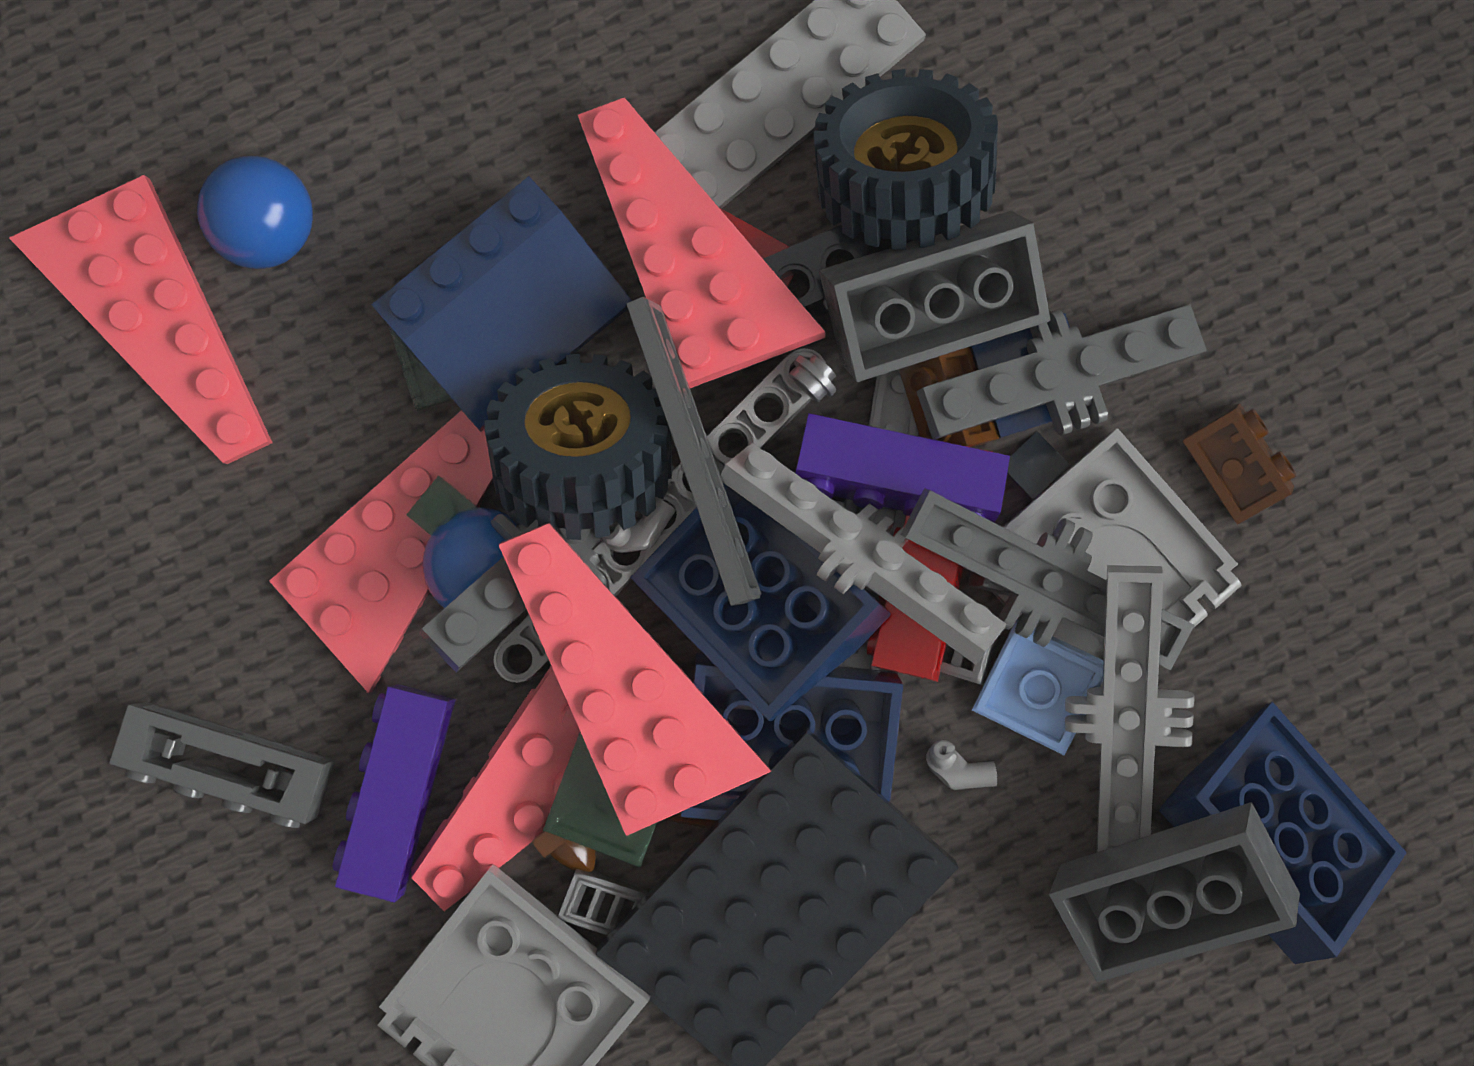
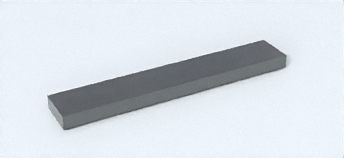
(694, 451)

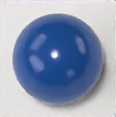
(254, 212)
(461, 553)

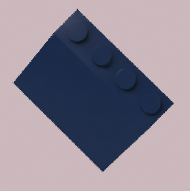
(502, 299)
(772, 644)
(847, 710)
(1314, 819)

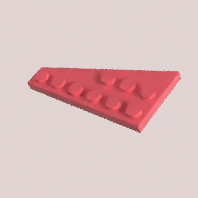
(689, 257)
(137, 289)
(366, 570)
(636, 709)
(505, 801)

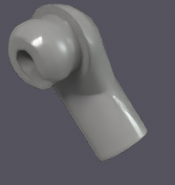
(644, 533)
(955, 771)

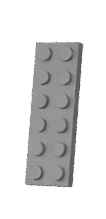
(781, 87)

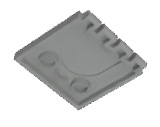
(1132, 524)
(509, 988)

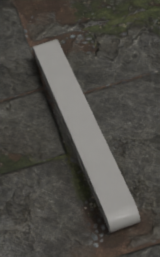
(741, 421)

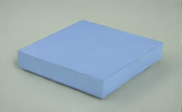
(1031, 687)

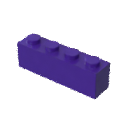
(895, 468)
(394, 792)

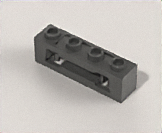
(143, 740)

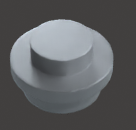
(813, 377)

